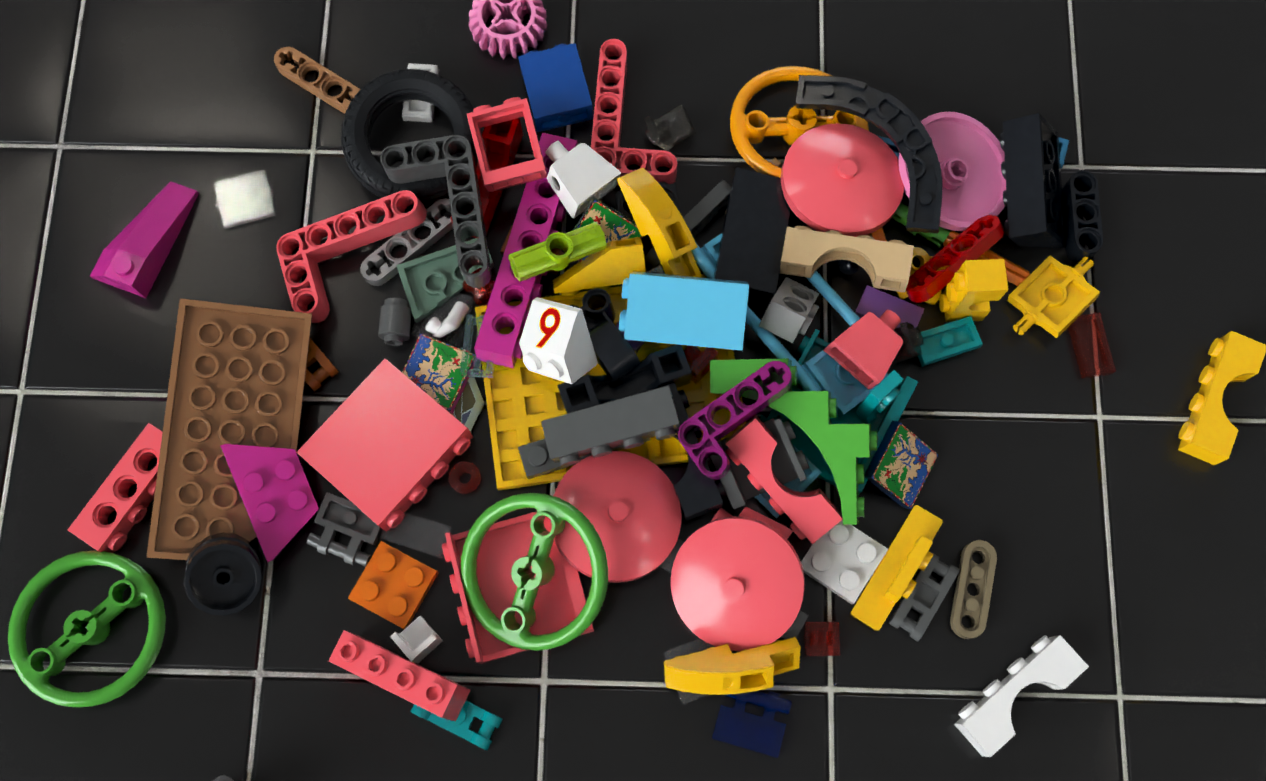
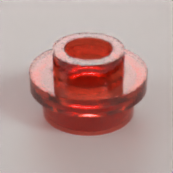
(459, 469)

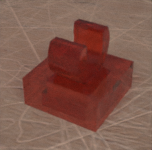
(699, 361)
(822, 639)

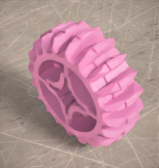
(507, 32)

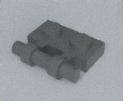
(344, 517)

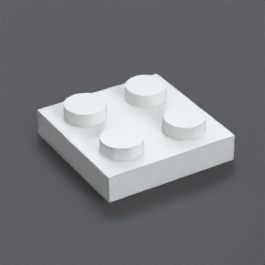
(843, 560)

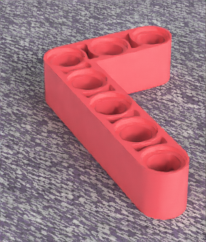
(611, 123)
(338, 243)

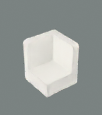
(417, 640)

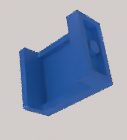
(556, 87)

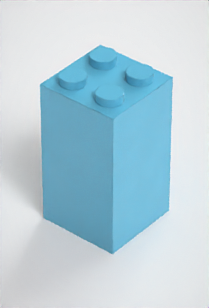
(684, 310)

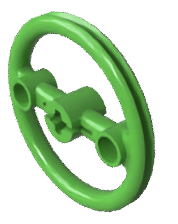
(523, 576)
(31, 667)

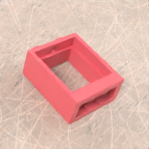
(514, 174)

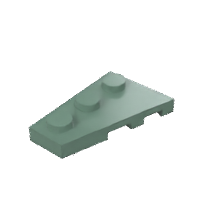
(433, 280)

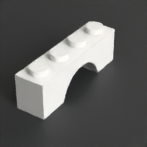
(989, 721)

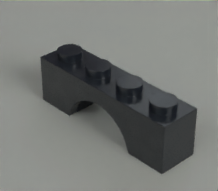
(654, 372)
(695, 490)

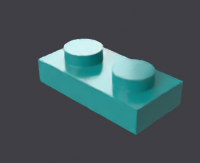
(949, 341)

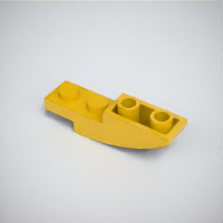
(662, 221)
(721, 672)

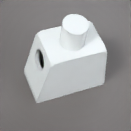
(579, 176)

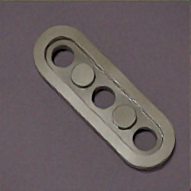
(982, 578)

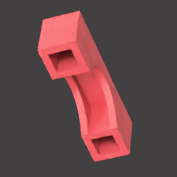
(809, 511)

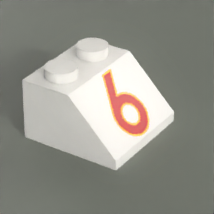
(557, 341)

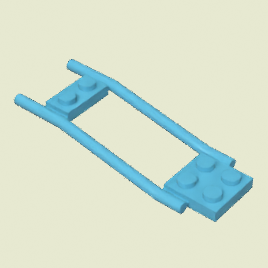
(819, 372)

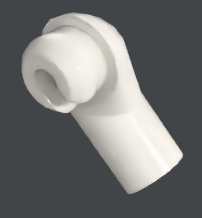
(450, 323)

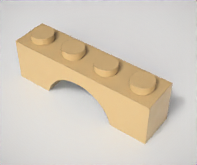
(884, 261)

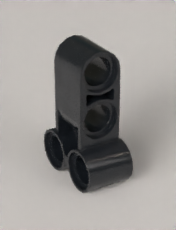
(611, 349)

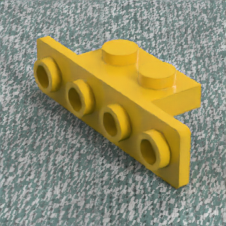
(897, 568)

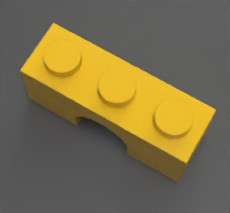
(973, 289)

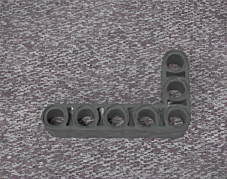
(459, 196)

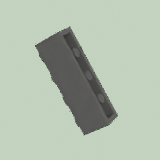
(611, 425)

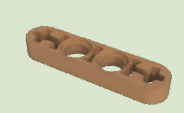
(321, 84)

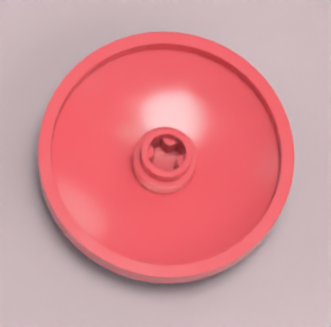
(842, 180)
(630, 509)
(737, 583)

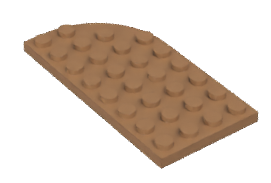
(230, 382)

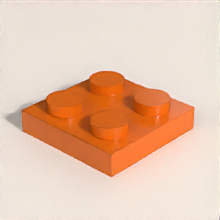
(393, 585)

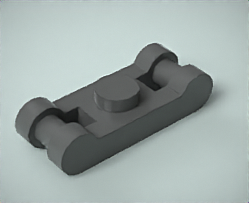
(924, 598)

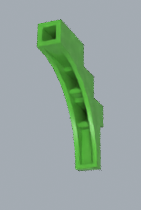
(812, 413)

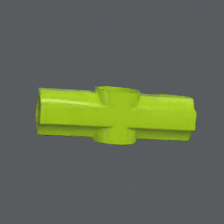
(540, 259)

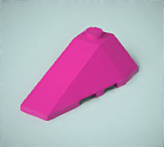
(143, 245)

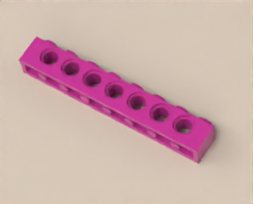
(505, 348)

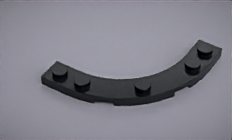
(899, 125)

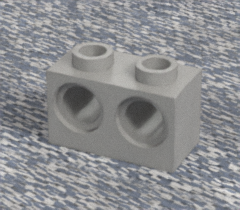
(790, 310)

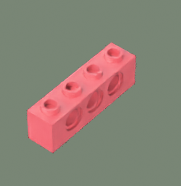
(112, 495)
(399, 676)

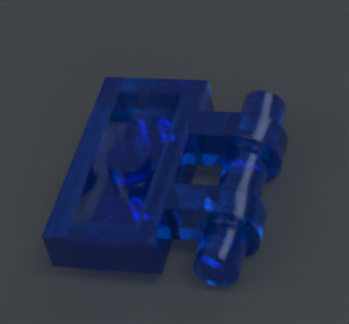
(749, 730)

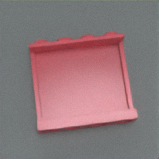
(386, 445)
(502, 545)

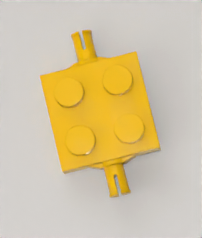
(1053, 296)

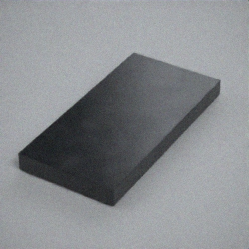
(753, 232)

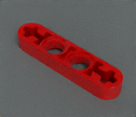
(979, 236)

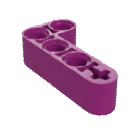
(739, 414)

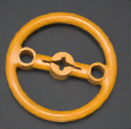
(791, 127)

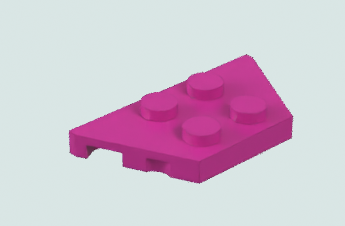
(272, 493)

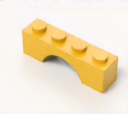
(1208, 431)

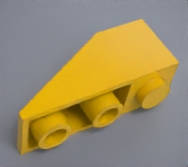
(603, 268)

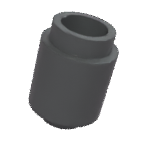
(395, 321)

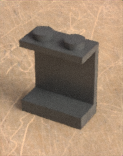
(785, 463)

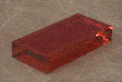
(1091, 346)

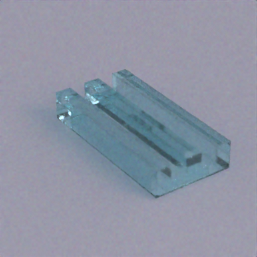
(475, 372)

